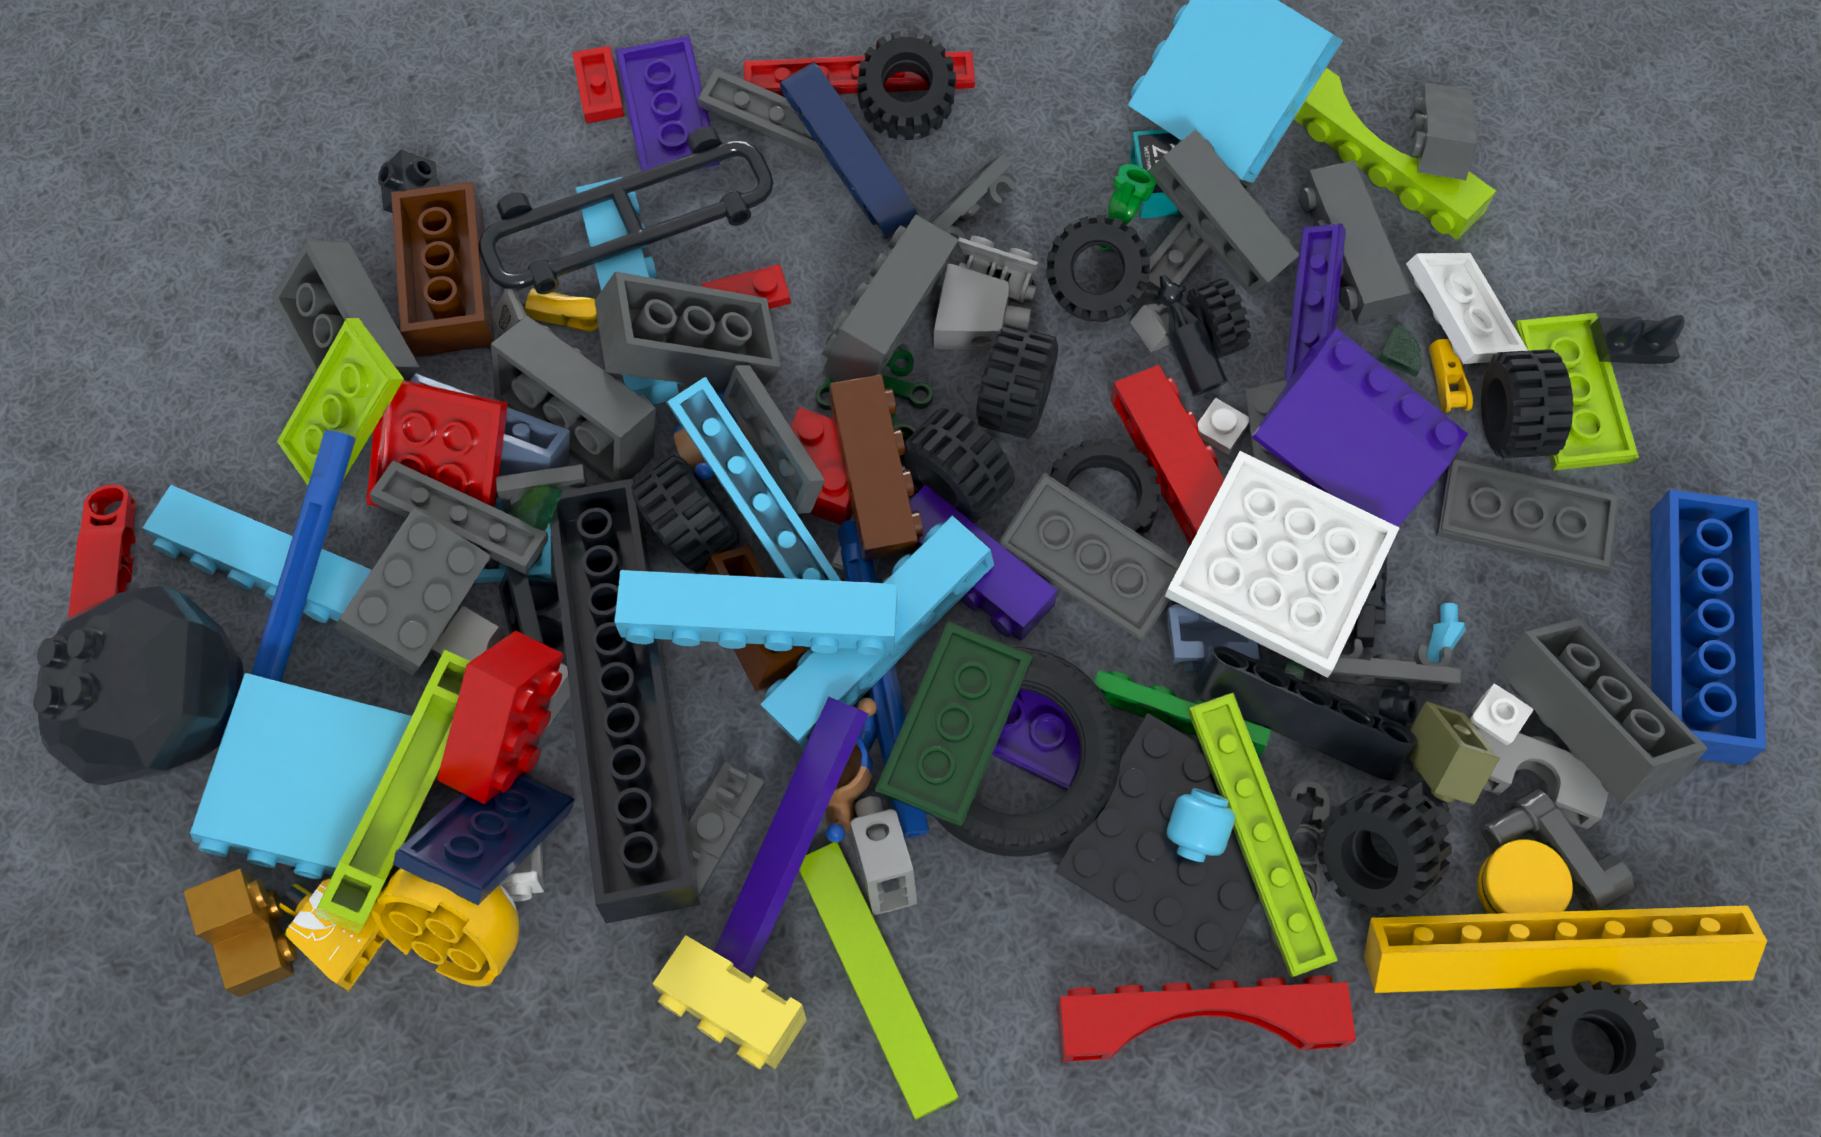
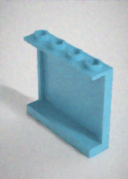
(1234, 76)
(294, 776)

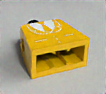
(332, 948)

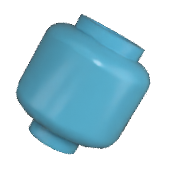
(1200, 824)

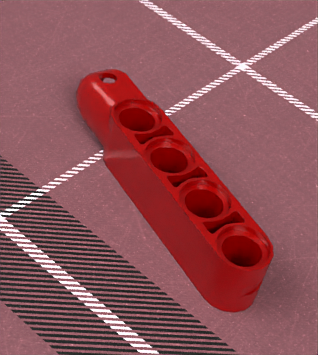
(103, 548)

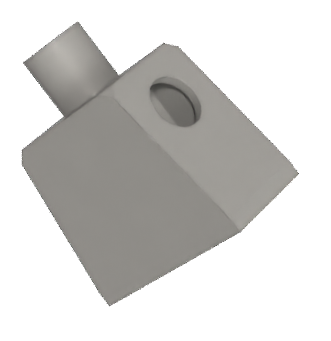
(974, 310)
(882, 856)

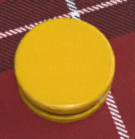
(1524, 879)

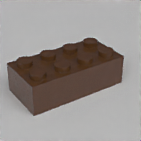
(441, 269)

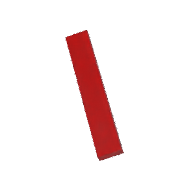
(844, 73)

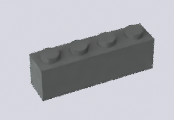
(1223, 212)
(1370, 272)

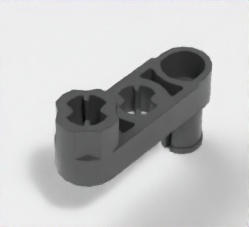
(1593, 881)

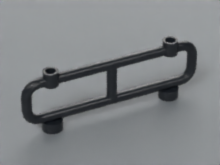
(705, 149)

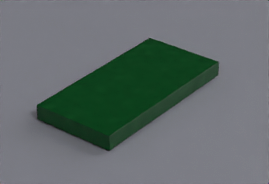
(954, 724)

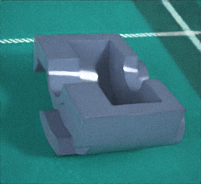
(1195, 635)

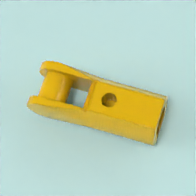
(562, 310)
(1449, 371)

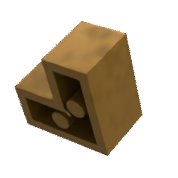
(243, 927)

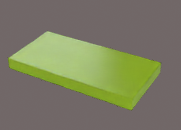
(343, 396)
(1599, 420)

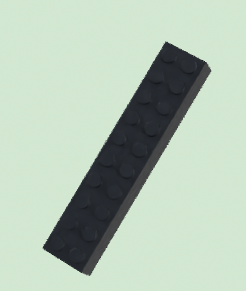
(620, 713)

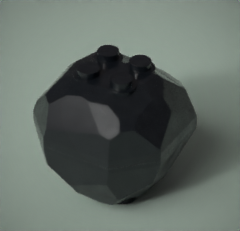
(135, 686)

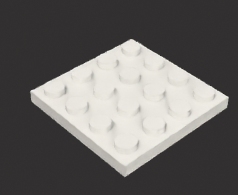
(1283, 563)

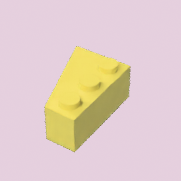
(729, 1003)

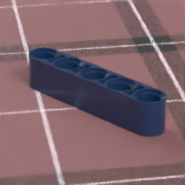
(848, 149)

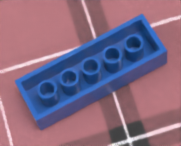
(1709, 620)

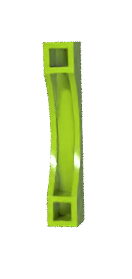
(1448, 202)
(395, 802)

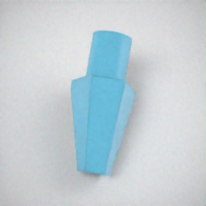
(1445, 633)

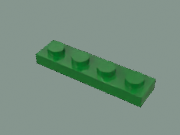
(1163, 705)

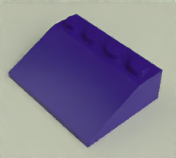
(1359, 431)

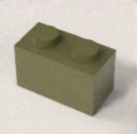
(1451, 754)

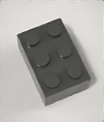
(412, 591)

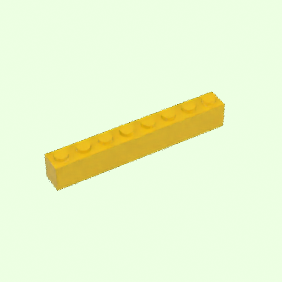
(1563, 948)

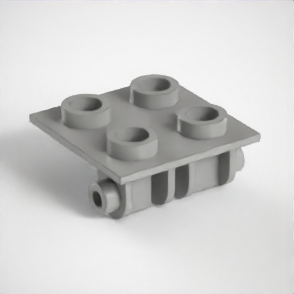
(1017, 263)

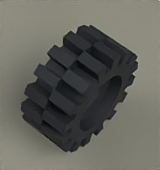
(1221, 315)

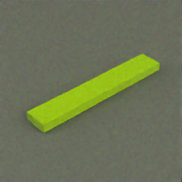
(1262, 836)
(877, 982)

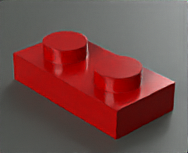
(598, 84)
(764, 283)

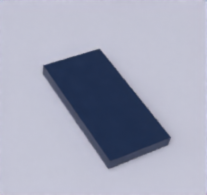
(479, 844)

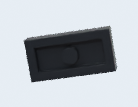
(1637, 339)
(521, 600)

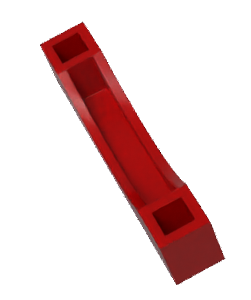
(1302, 1014)

